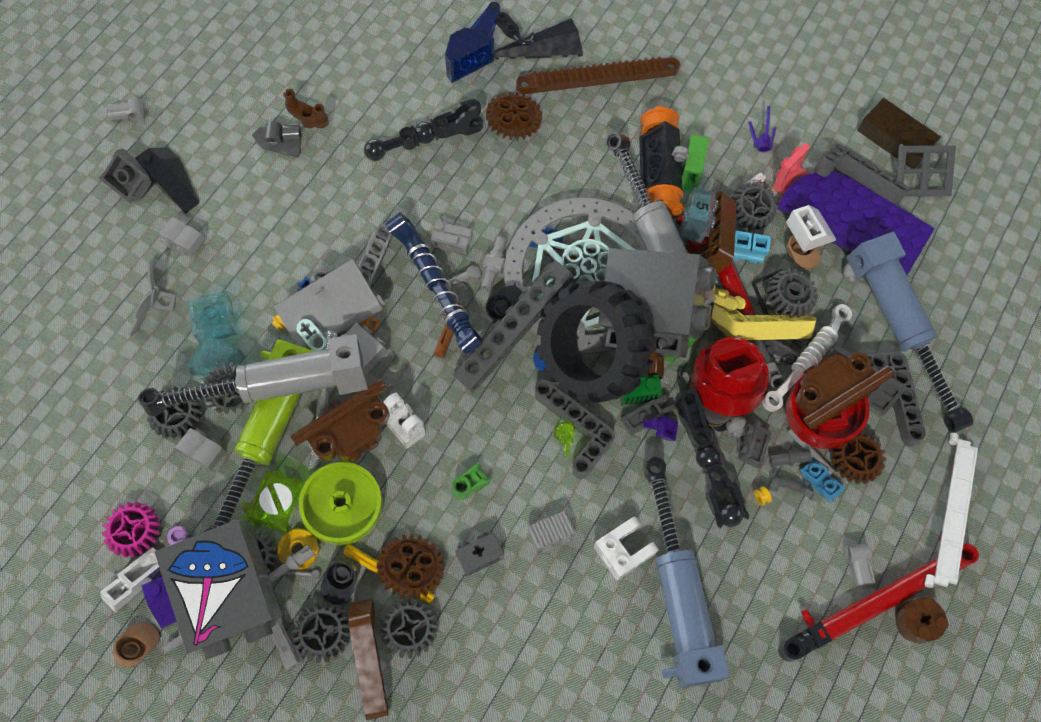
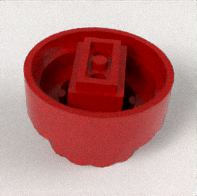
(730, 376)
(834, 432)

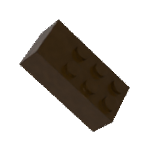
(891, 126)

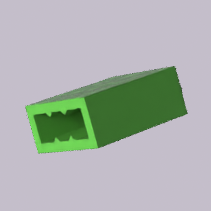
(694, 165)

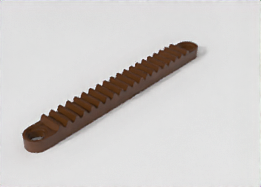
(597, 75)

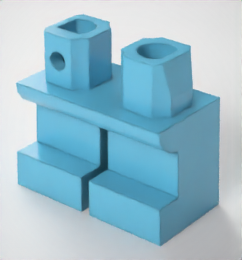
(750, 247)

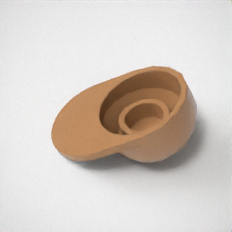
(807, 259)
(135, 644)

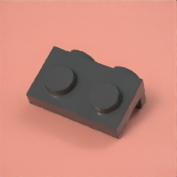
(786, 348)
(754, 444)

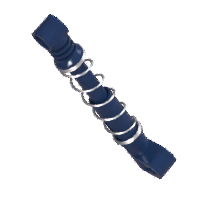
(419, 253)

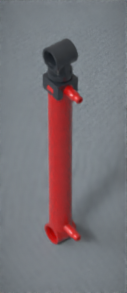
(865, 609)

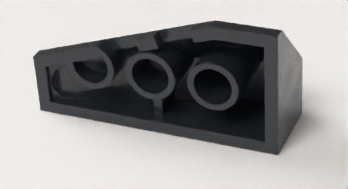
(169, 176)

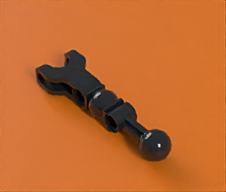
(451, 123)

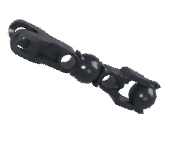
(709, 458)

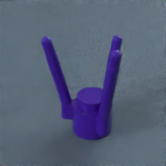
(765, 141)

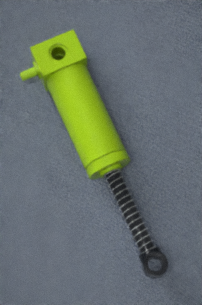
(260, 434)

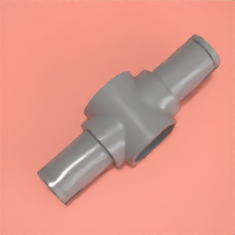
(493, 263)

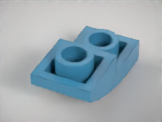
(821, 481)

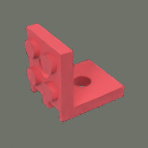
(791, 169)

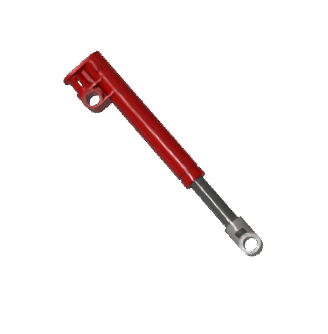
(732, 283)

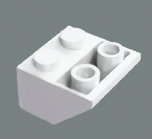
(809, 228)

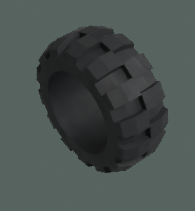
(560, 348)

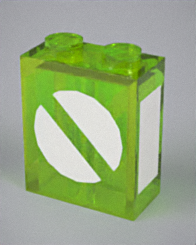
(276, 501)

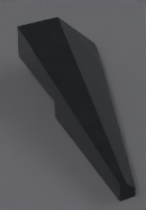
(556, 40)

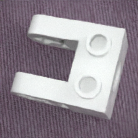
(412, 427)
(616, 556)

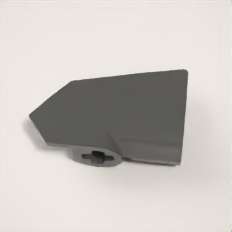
(279, 138)

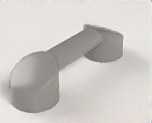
(473, 274)

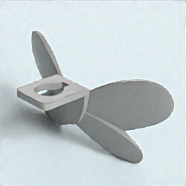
(149, 301)

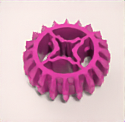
(115, 534)

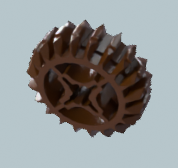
(865, 449)

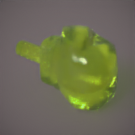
(565, 434)

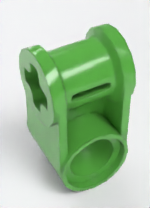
(474, 481)

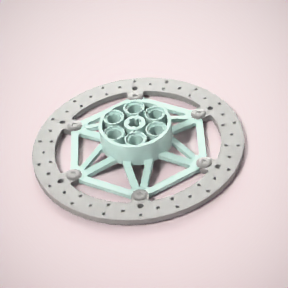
(556, 212)

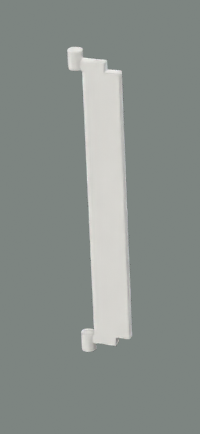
(955, 515)

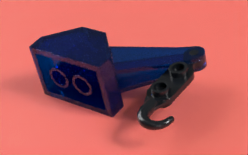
(474, 46)

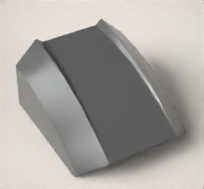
(126, 176)

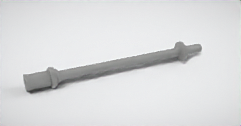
(293, 562)

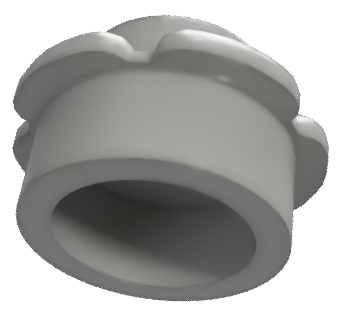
(680, 153)

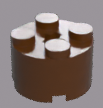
(933, 620)

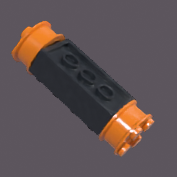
(657, 165)

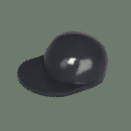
(500, 301)
(339, 581)

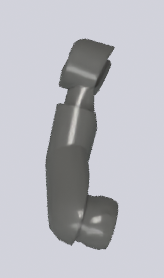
(777, 482)

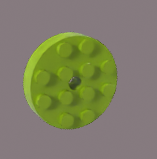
(345, 523)

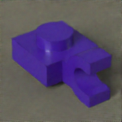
(665, 427)

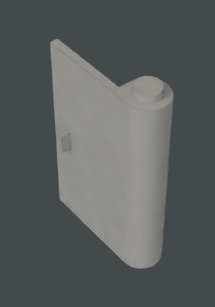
(330, 303)

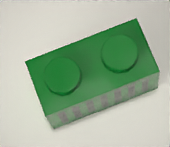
(648, 390)

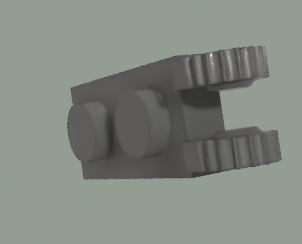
(634, 420)

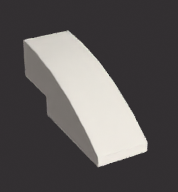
(130, 581)

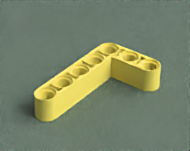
(762, 327)

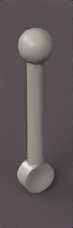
(315, 574)

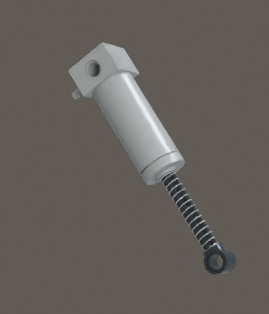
(653, 218)
(338, 366)

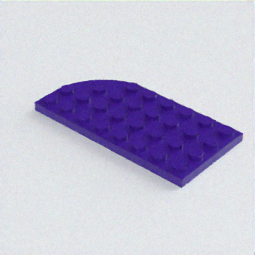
(857, 213)

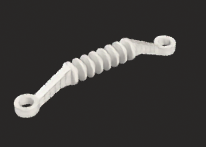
(810, 356)

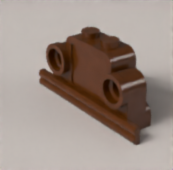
(837, 386)
(348, 427)

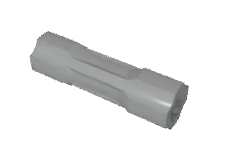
(288, 653)

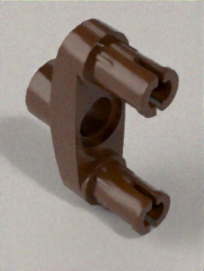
(307, 114)

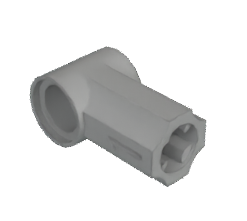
(131, 110)
(859, 558)

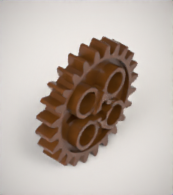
(513, 115)
(427, 575)

